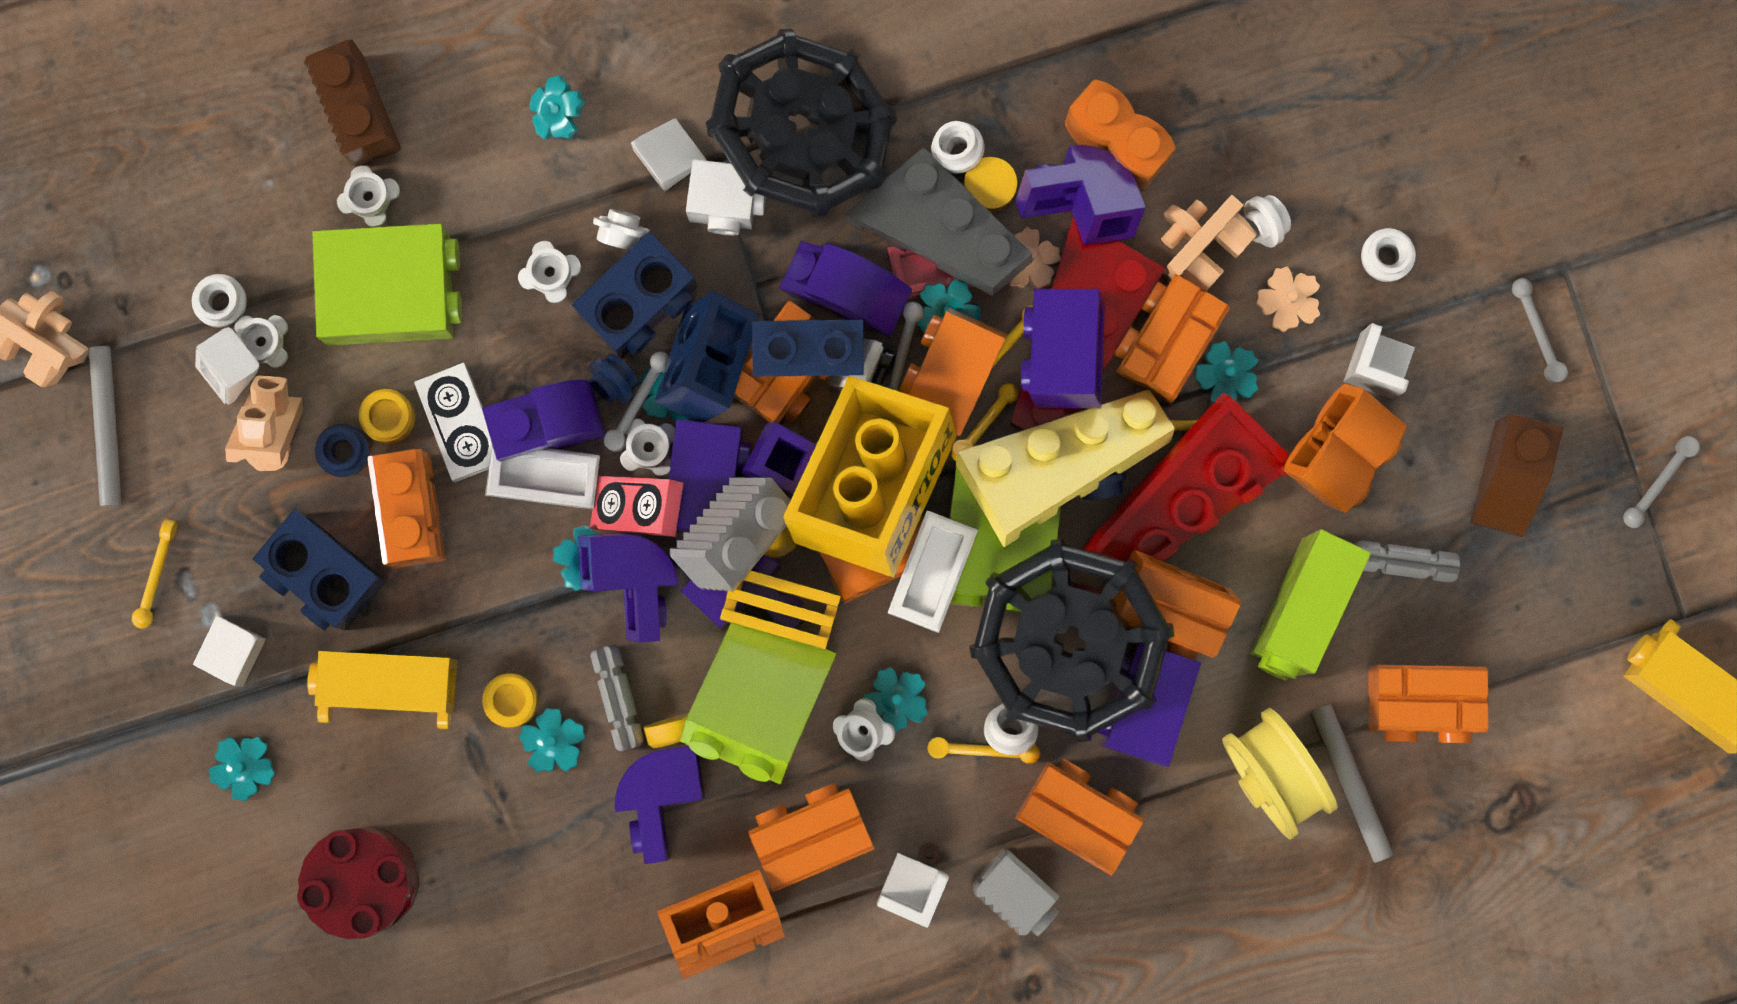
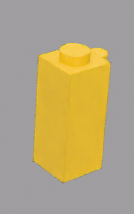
(383, 684)
(1686, 684)

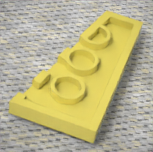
(1045, 466)

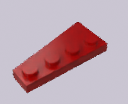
(1124, 283)
(1203, 477)

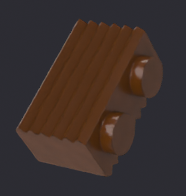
(352, 103)

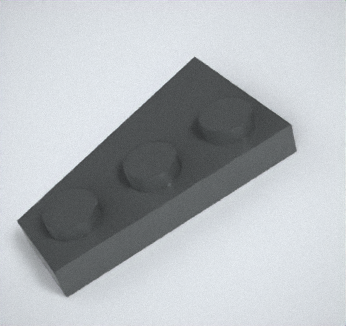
(942, 221)

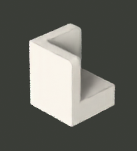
(1379, 363)
(912, 890)

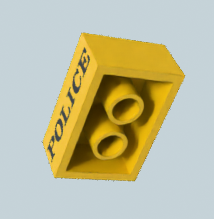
(870, 476)

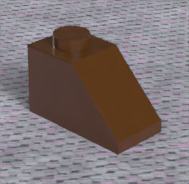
(1515, 473)

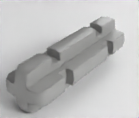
(1411, 561)
(617, 698)

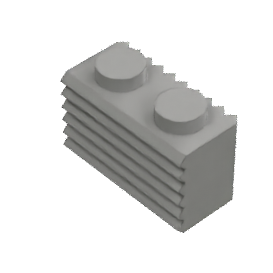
(732, 533)
(1016, 894)

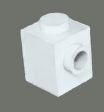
(719, 199)

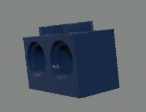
(625, 287)
(807, 348)
(707, 358)
(325, 561)

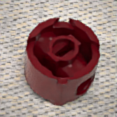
(358, 882)

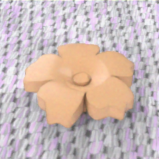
(1043, 258)
(1289, 299)

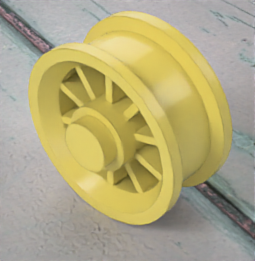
(1279, 773)

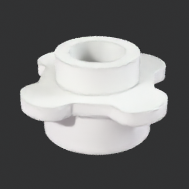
(364, 181)
(620, 229)
(542, 258)
(273, 330)
(635, 455)
(853, 740)

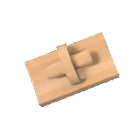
(1224, 227)
(42, 331)
(265, 425)

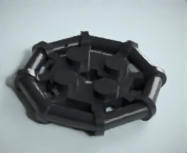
(817, 99)
(1099, 625)

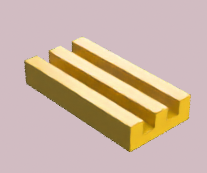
(825, 620)

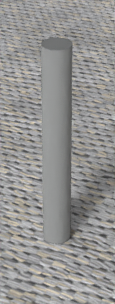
(105, 426)
(1352, 783)

